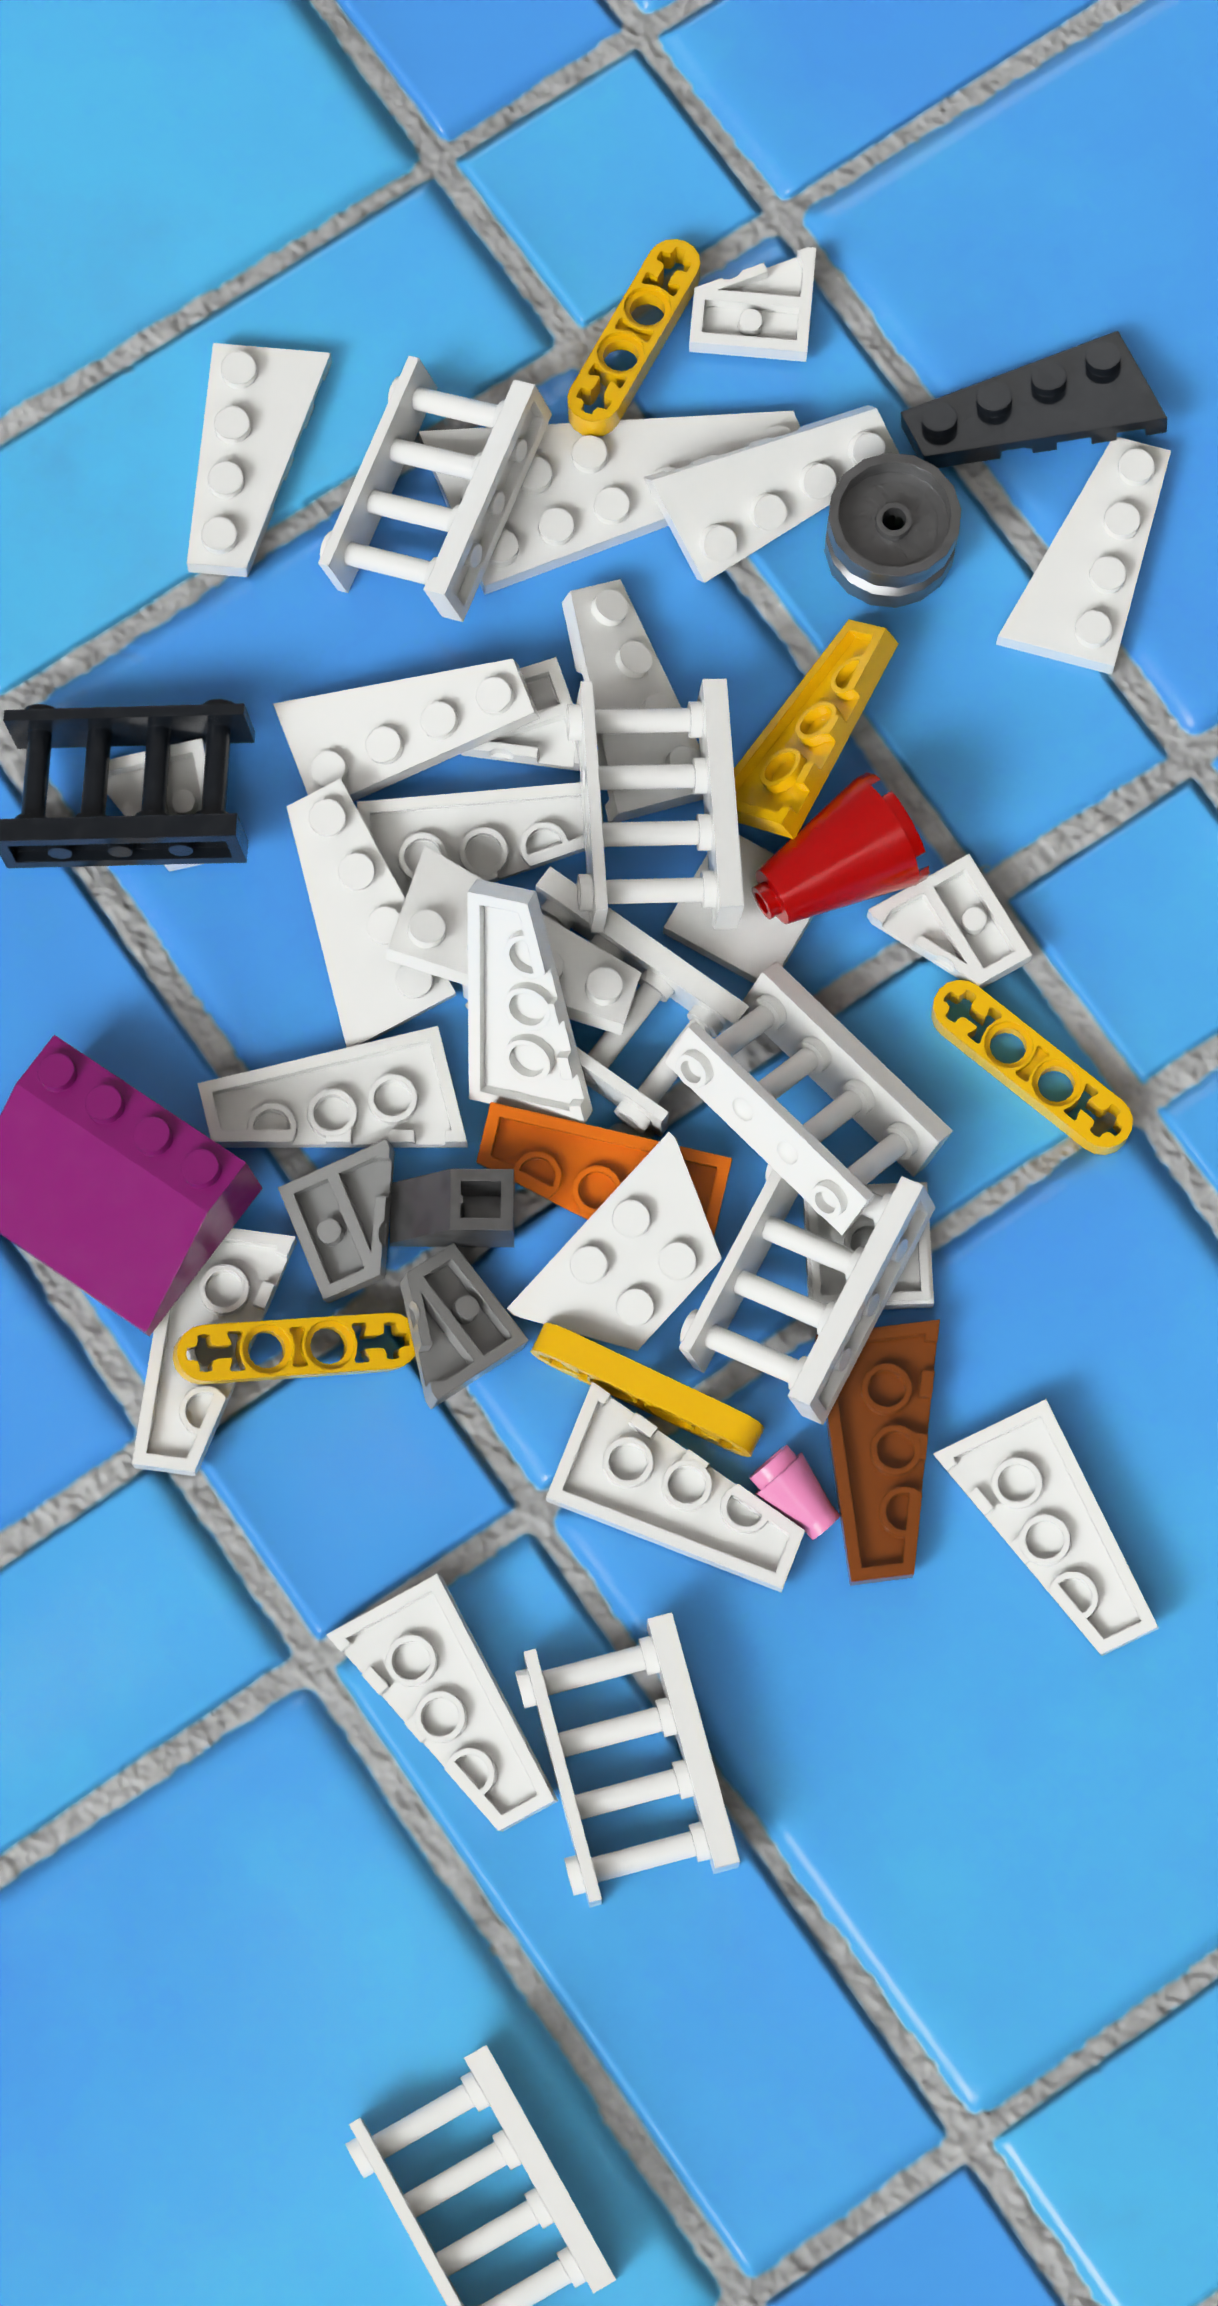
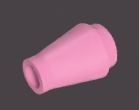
(794, 1491)

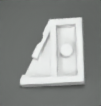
(545, 739)

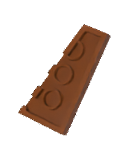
(881, 1450)

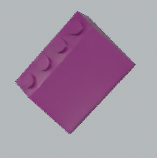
(113, 1186)

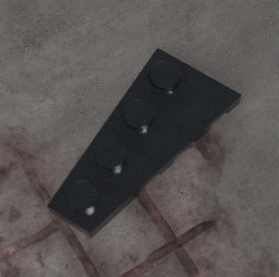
(1057, 399)

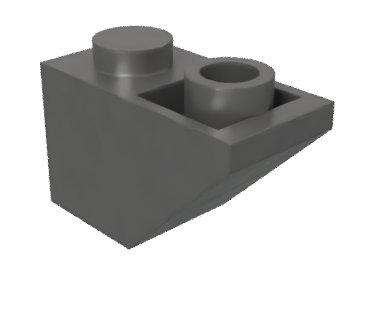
(454, 1208)

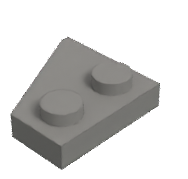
(344, 1219)
(455, 1325)

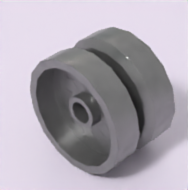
(892, 530)

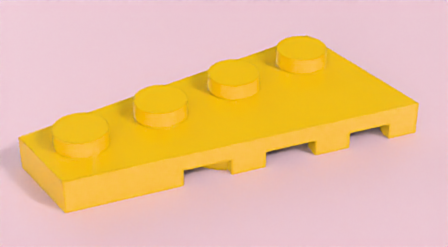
(805, 737)

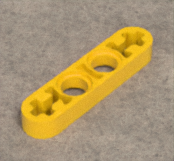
(628, 335)
(1024, 1074)
(295, 1341)
(648, 1389)

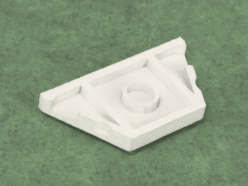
(629, 1258)

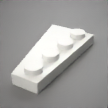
(342, 1099)
(230, 1288)
(655, 1489)

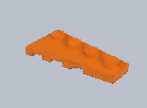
(582, 1162)

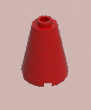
(842, 856)

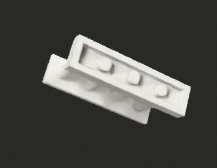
(471, 525)
(707, 775)
(662, 978)
(840, 1065)
(840, 1325)
(689, 1777)
(512, 2147)

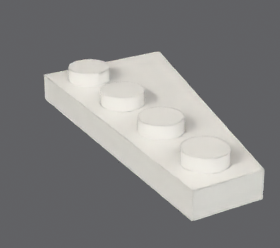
(249, 435)
(752, 495)
(1089, 574)
(626, 674)
(402, 725)
(481, 831)
(355, 918)
(434, 940)
(517, 1013)
(1045, 1511)
(440, 1685)

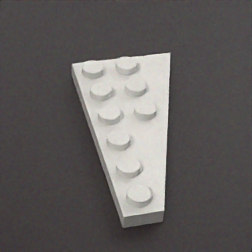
(592, 489)

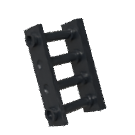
(151, 834)

